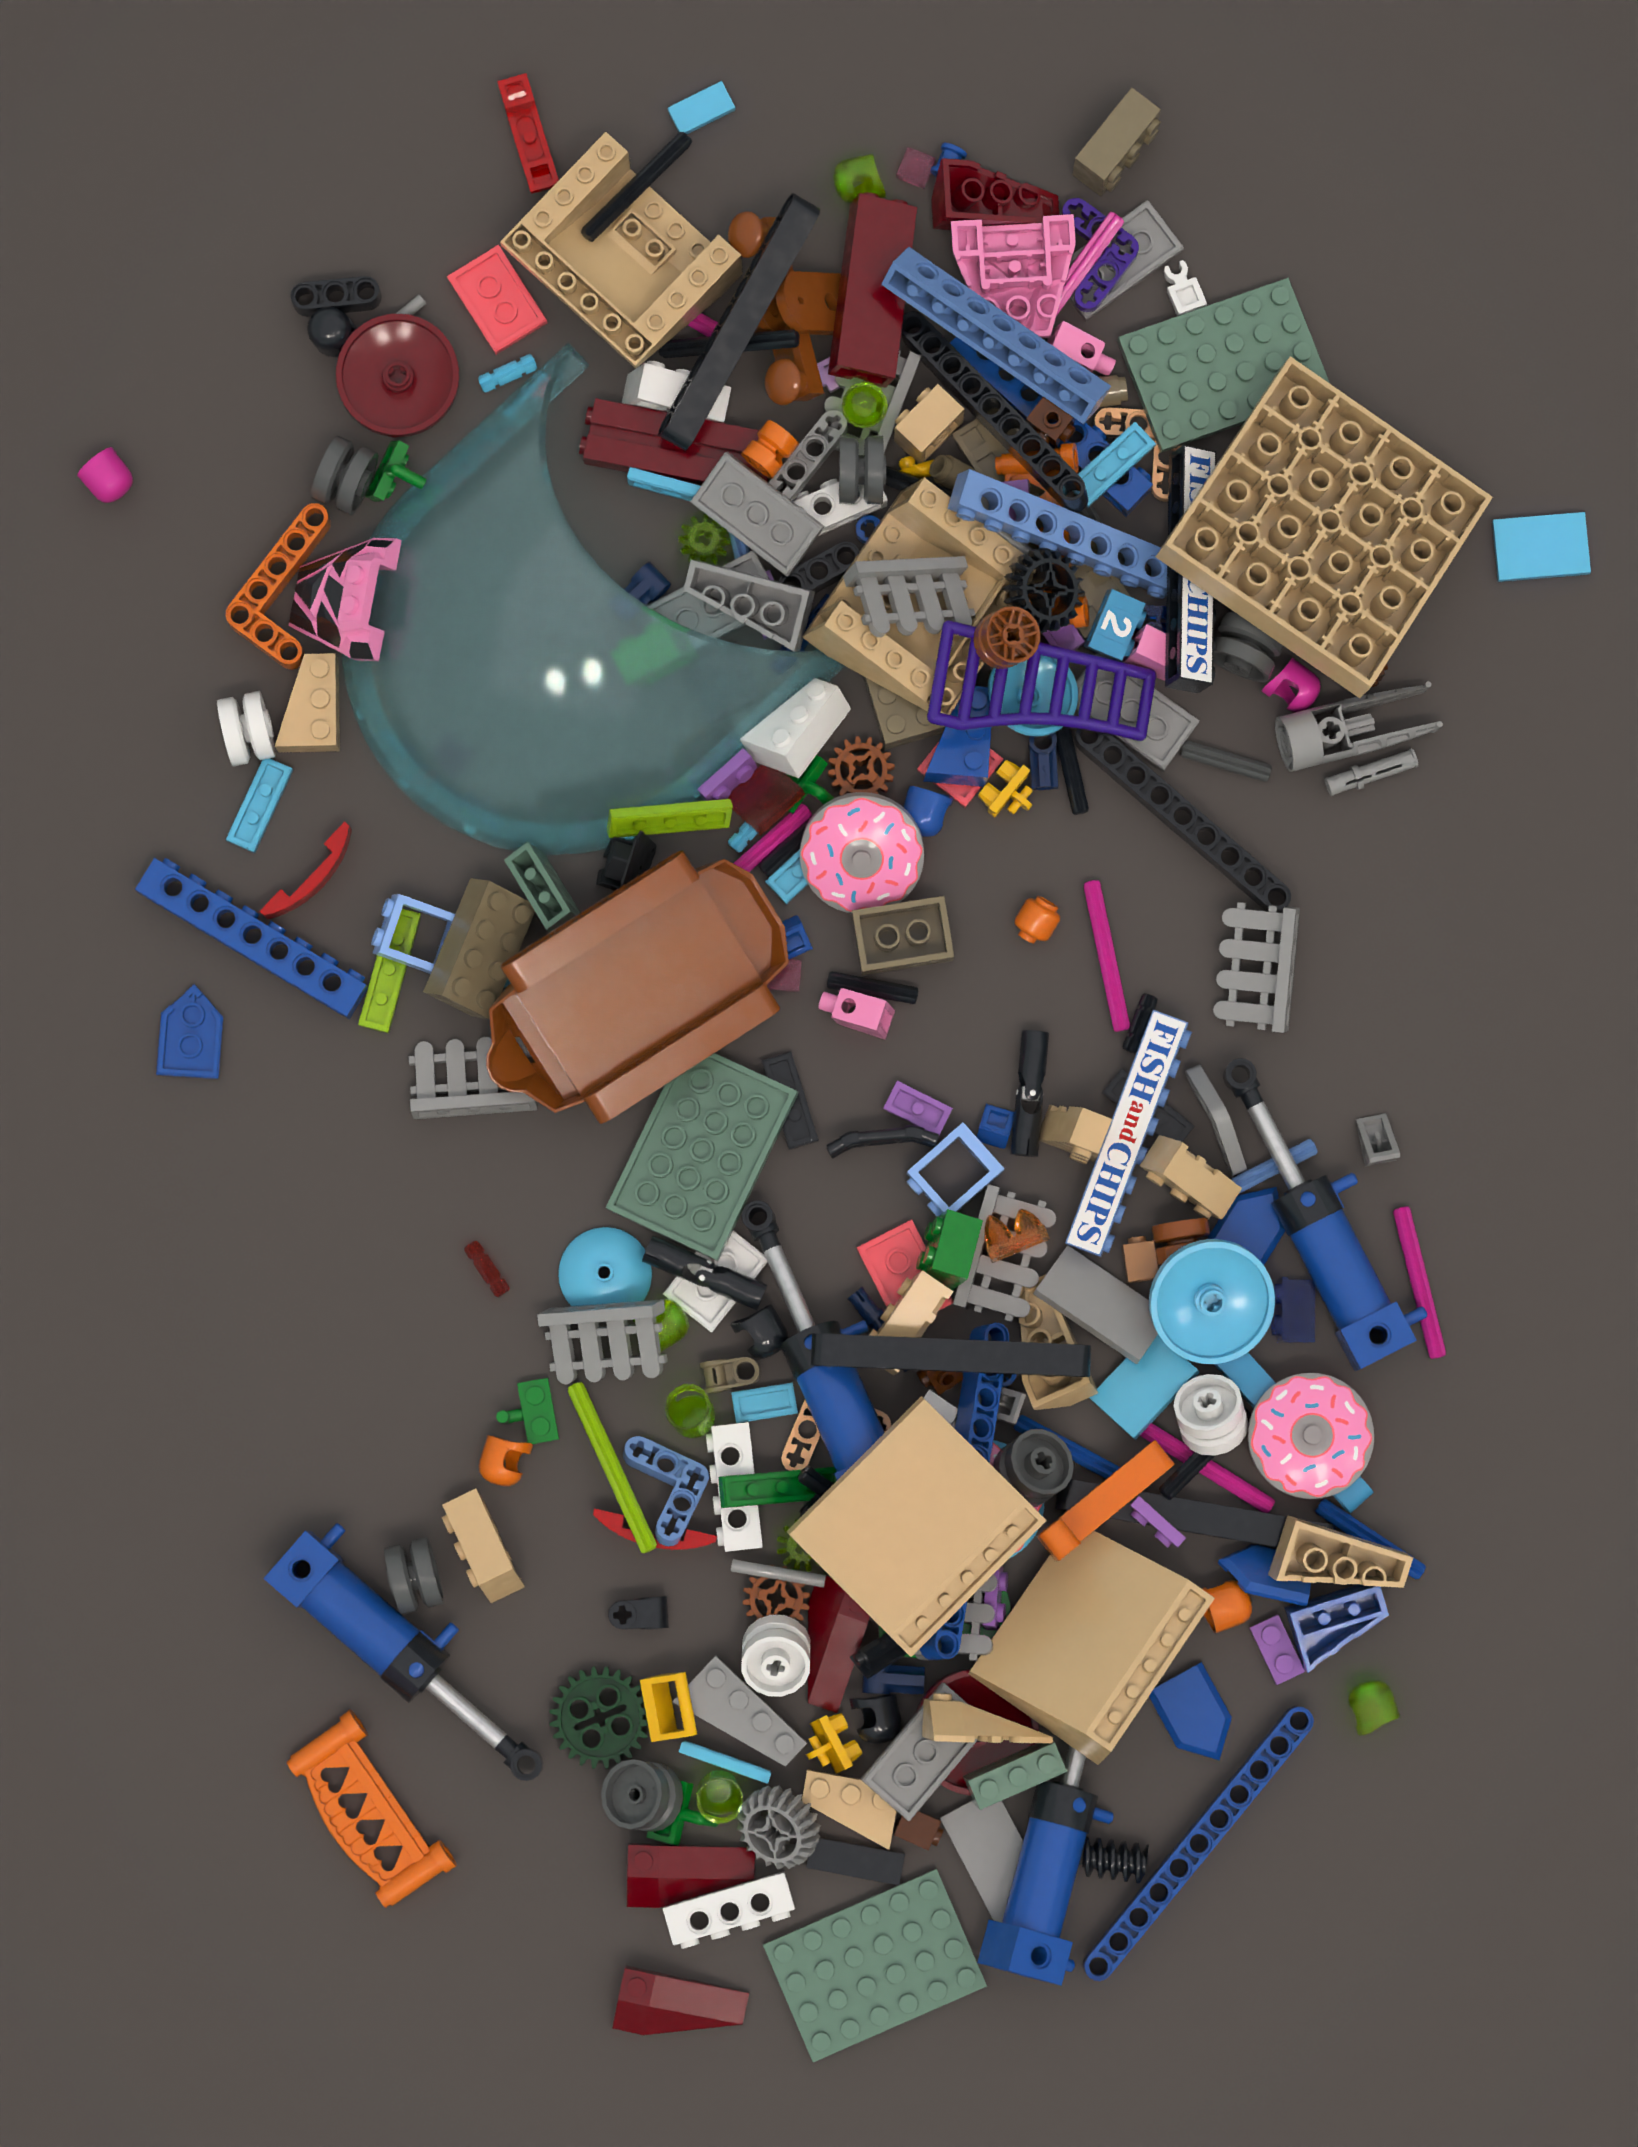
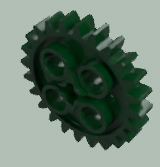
(611, 1743)

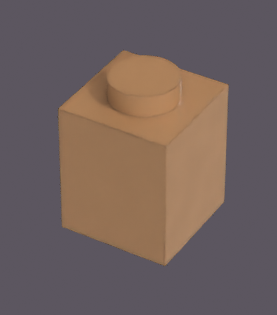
(1139, 1259)

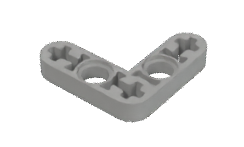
(1219, 1118)

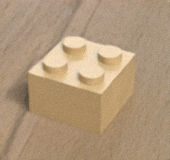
(928, 423)

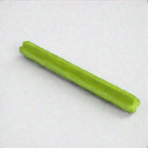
(612, 1467)

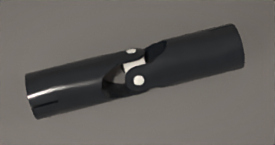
(1031, 1075)
(717, 1278)

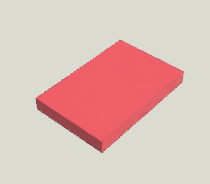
(497, 299)
(893, 1259)

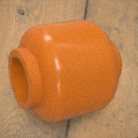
(1037, 919)

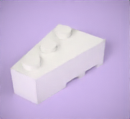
(657, 388)
(797, 728)

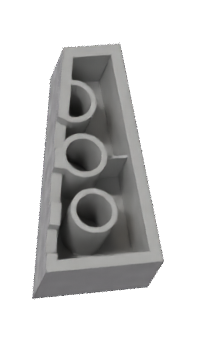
(761, 603)
(736, 1709)

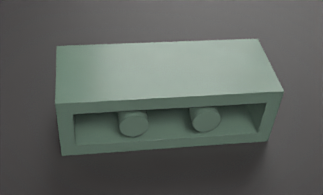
(542, 886)
(1014, 1774)

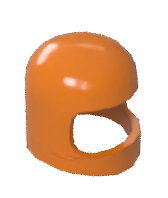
(492, 1460)
(1229, 1607)

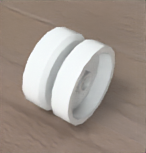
(246, 728)
(1211, 1414)
(776, 1655)

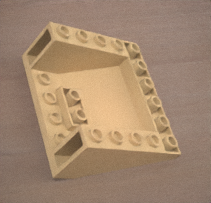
(640, 274)
(912, 529)
(916, 1526)
(1091, 1642)

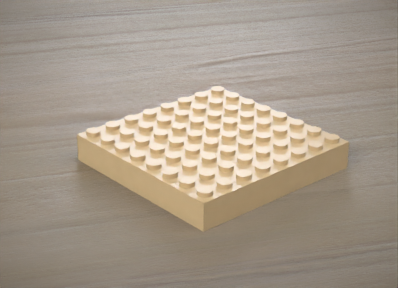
(1324, 527)

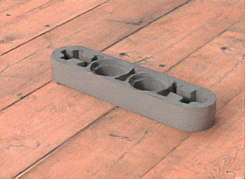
(810, 463)

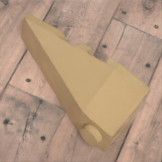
(1050, 1326)
(958, 1722)

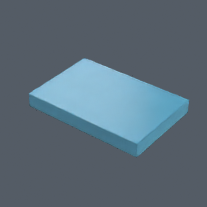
(1541, 546)
(1141, 1391)

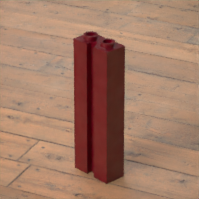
(866, 312)
(628, 437)

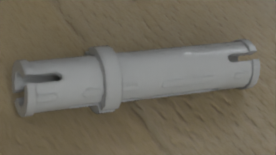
(1358, 776)

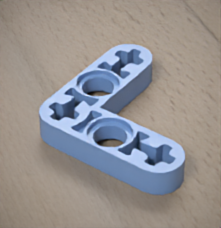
(678, 1477)

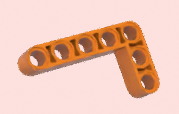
(275, 585)
(1105, 1500)

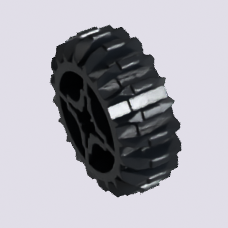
(1047, 566)

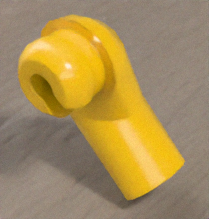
(919, 470)

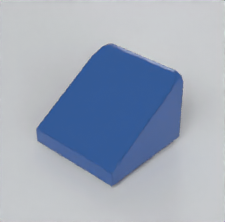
(796, 937)
(995, 1126)

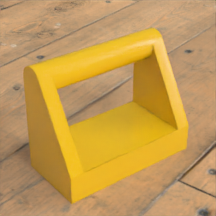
(660, 1708)

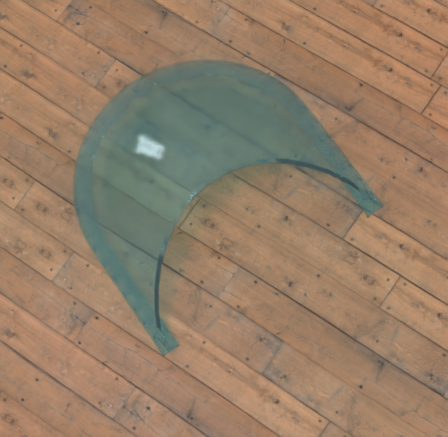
(521, 676)

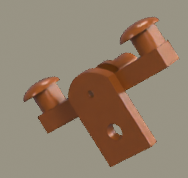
(796, 306)

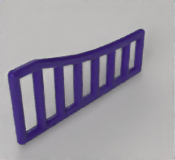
(1025, 716)

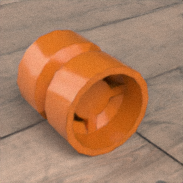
(770, 449)

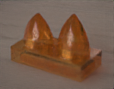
(1001, 1241)

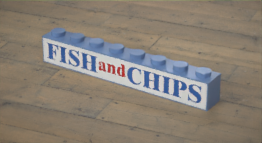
(1127, 1134)

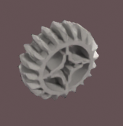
(785, 1820)

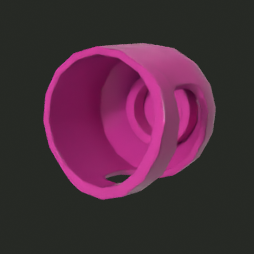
(106, 476)
(1301, 679)

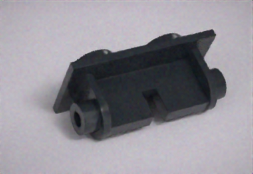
(877, 1655)

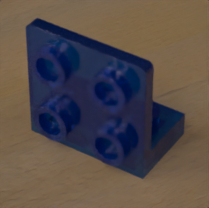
(1294, 1311)

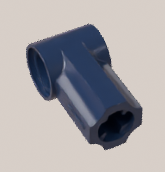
(648, 584)
(1043, 765)
(896, 1679)

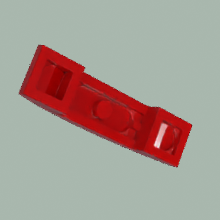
(528, 133)
(282, 903)
(616, 1521)

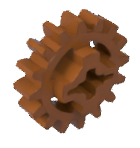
(849, 760)
(761, 1594)

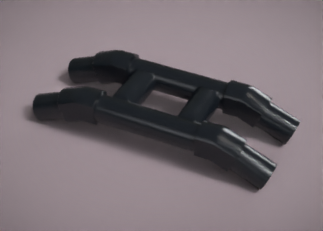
(857, 1139)

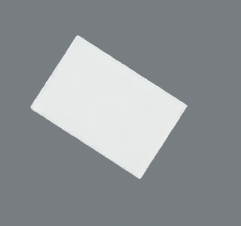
(701, 1302)

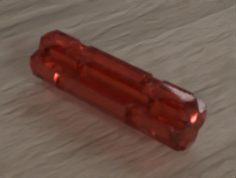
(486, 1268)

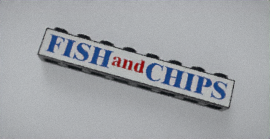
(1188, 607)

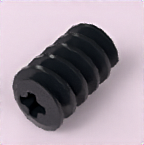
(1114, 1859)

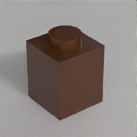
(920, 1830)

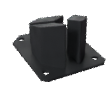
(625, 859)

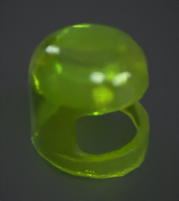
(857, 170)
(864, 398)
(674, 1324)
(692, 1414)
(1372, 1705)
(716, 1785)

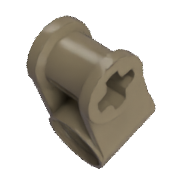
(727, 1374)

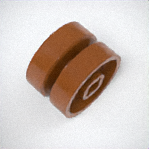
(1006, 637)
(1177, 1235)

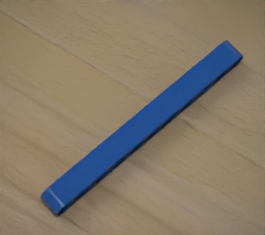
(984, 1417)
(1192, 1858)

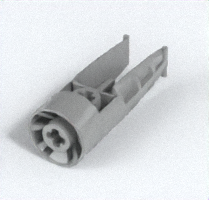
(1303, 741)

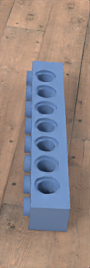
(996, 335)
(967, 503)

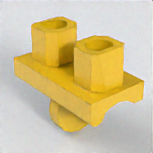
(997, 800)
(828, 1746)

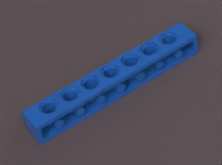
(1122, 497)
(154, 887)

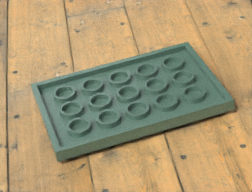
(1216, 362)
(702, 1153)
(874, 1965)

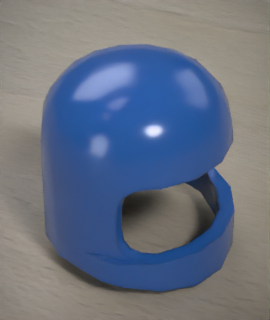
(927, 809)

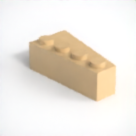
(1329, 1556)

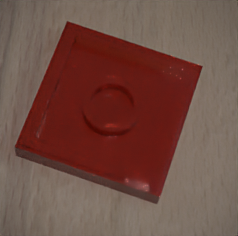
(765, 798)

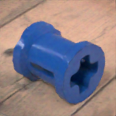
(949, 151)

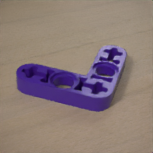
(1109, 257)

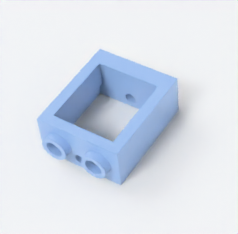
(383, 936)
(976, 1148)

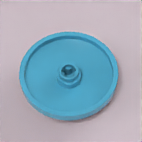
(1211, 1301)

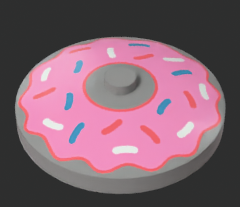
(861, 852)
(1310, 1436)

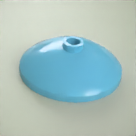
(1041, 695)
(601, 1248)

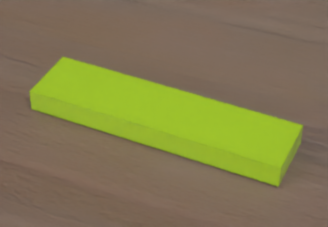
(669, 818)
(389, 977)

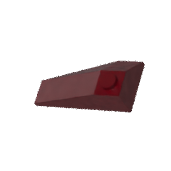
(974, 193)
(835, 1633)
(675, 1873)
(667, 2003)

